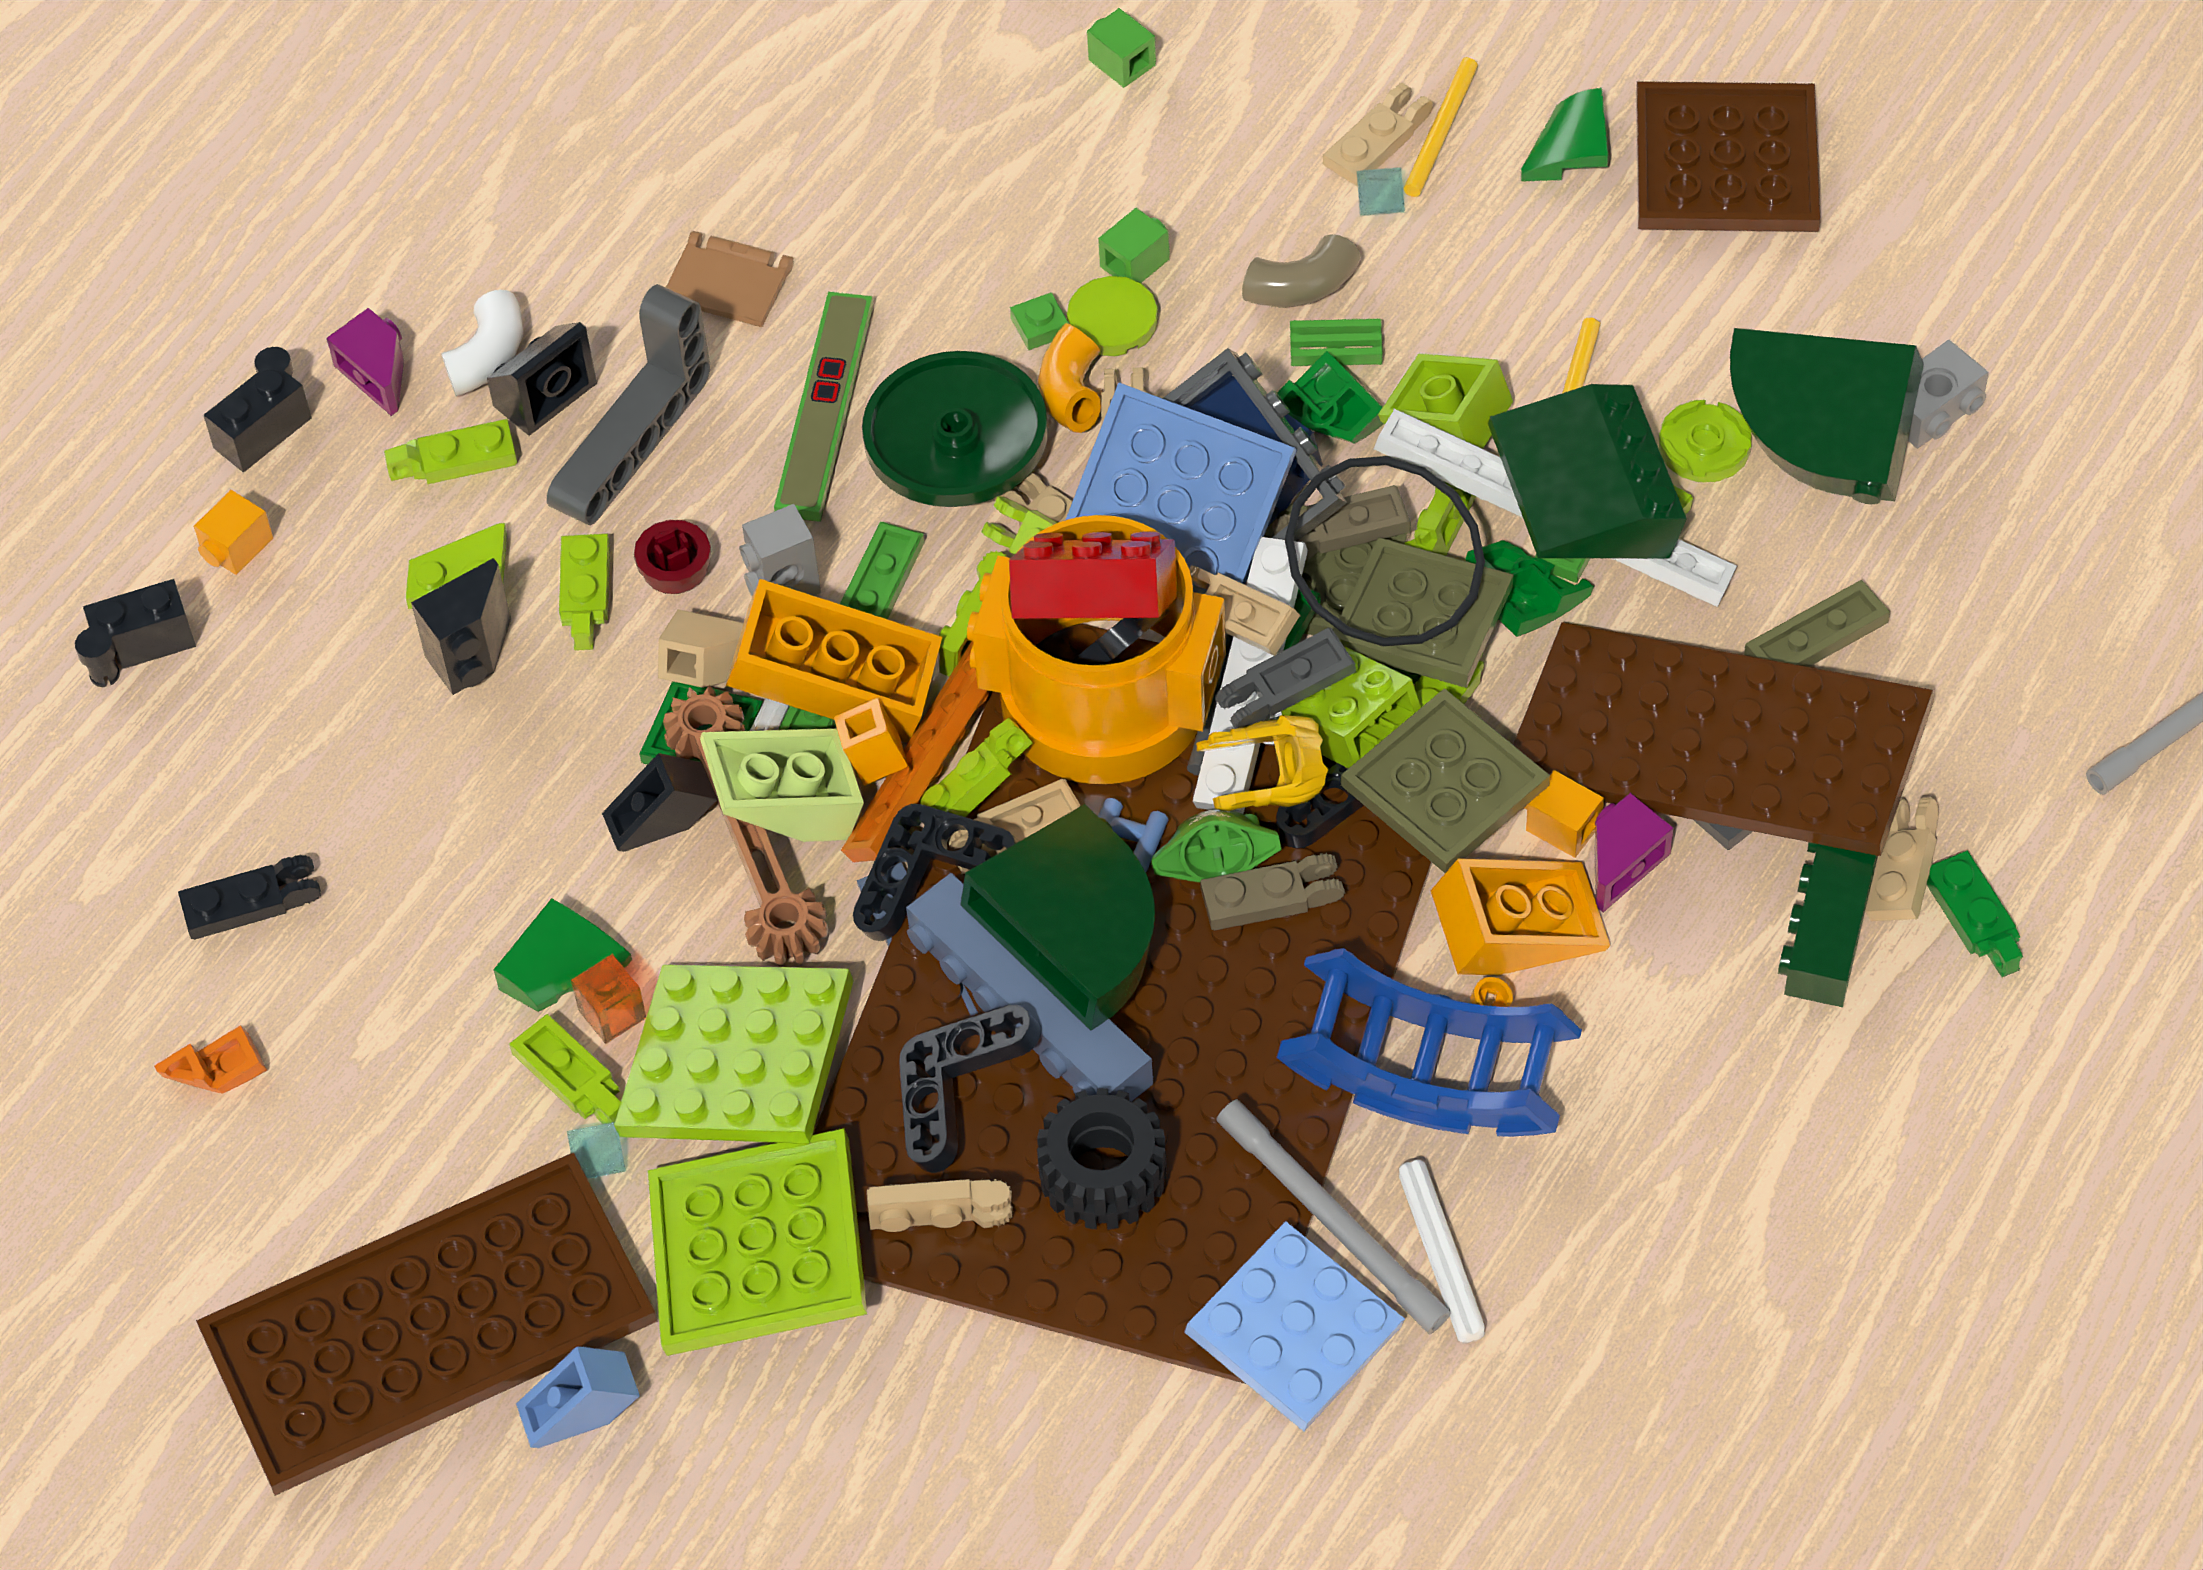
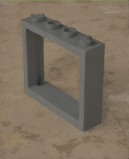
(1273, 410)

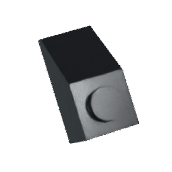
(659, 802)

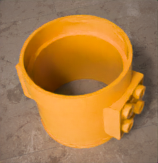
(1101, 718)

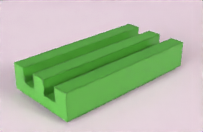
(1336, 336)

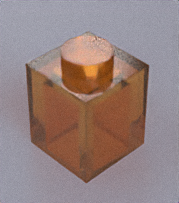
(608, 999)

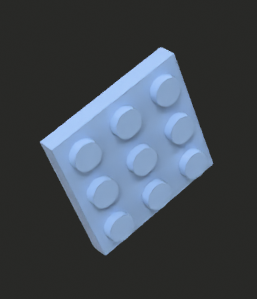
(1294, 1326)

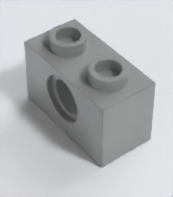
(1948, 389)
(780, 552)

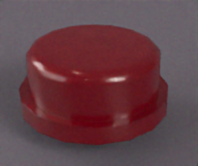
(673, 556)

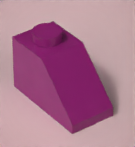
(370, 357)
(1627, 848)

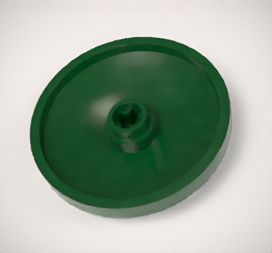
(955, 428)

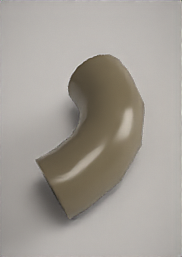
(1301, 280)

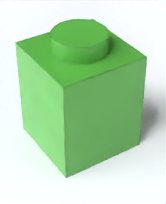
(1121, 47)
(1134, 246)

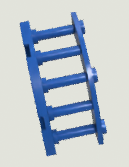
(1415, 1099)

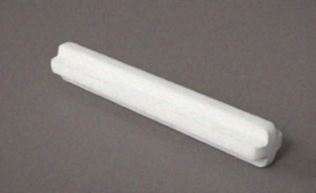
(1441, 1251)

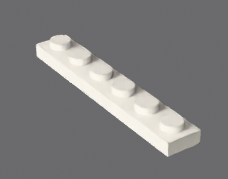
(1232, 768)

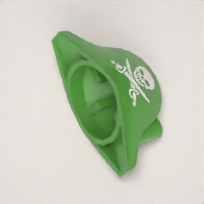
(1215, 846)

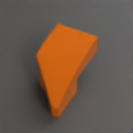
(217, 1066)

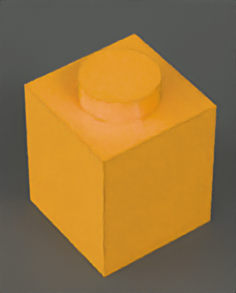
(232, 532)
(870, 741)
(1564, 814)

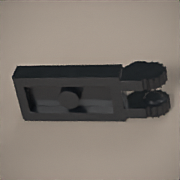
(248, 896)

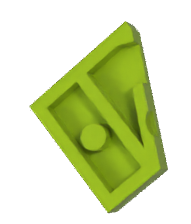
(454, 559)

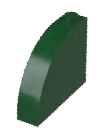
(1828, 407)
(1070, 912)

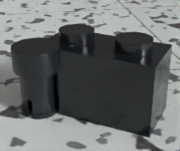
(259, 411)
(134, 628)

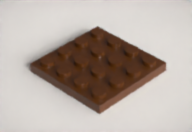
(1727, 156)

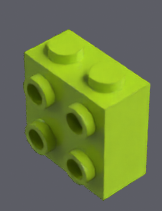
(1359, 709)

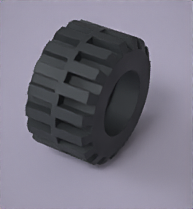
(1093, 1124)

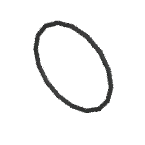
(1333, 620)

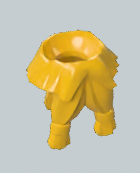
(1297, 755)

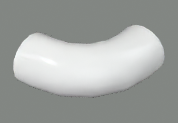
(492, 345)

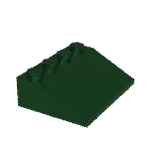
(1589, 475)

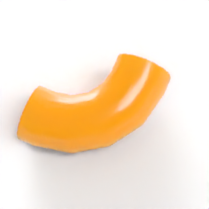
(1063, 378)

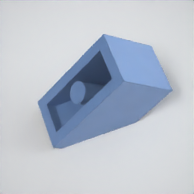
(577, 1396)

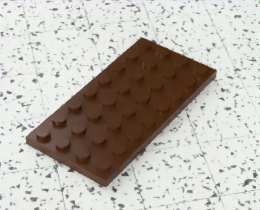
(1726, 736)
(424, 1322)

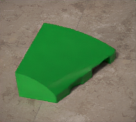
(1570, 138)
(1332, 402)
(1536, 593)
(551, 954)

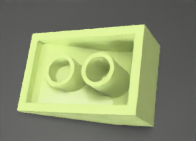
(785, 781)

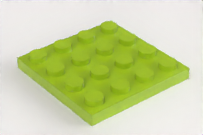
(735, 1053)
(756, 1243)

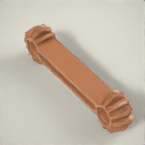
(776, 907)

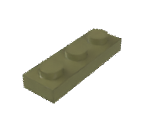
(1822, 628)

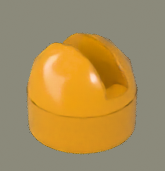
(1496, 986)

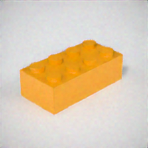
(832, 657)

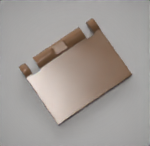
(730, 278)

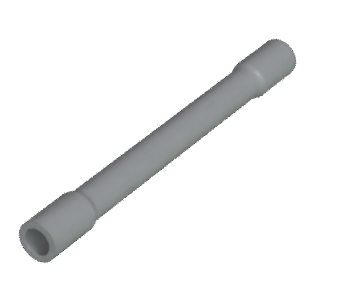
(2128, 759)
(1408, 1291)

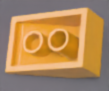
(1517, 914)

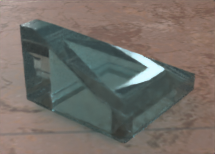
(1380, 191)
(597, 1149)

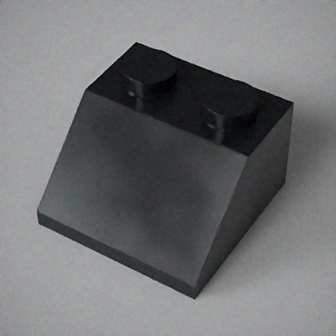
(544, 377)
(464, 626)

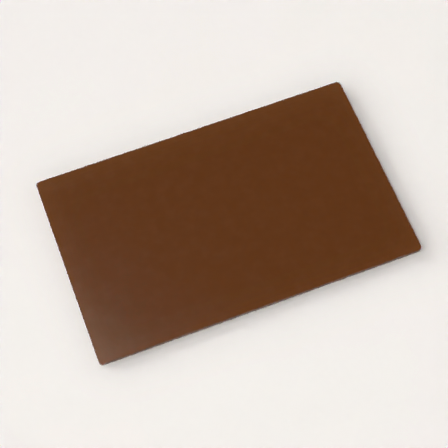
(1209, 1022)

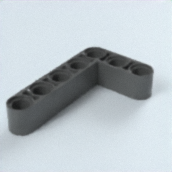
(643, 412)

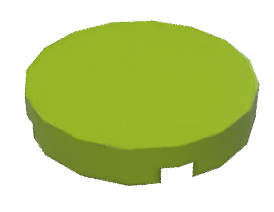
(1114, 314)
(1704, 441)

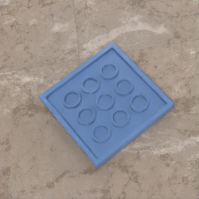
(1185, 479)

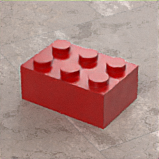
(1093, 576)

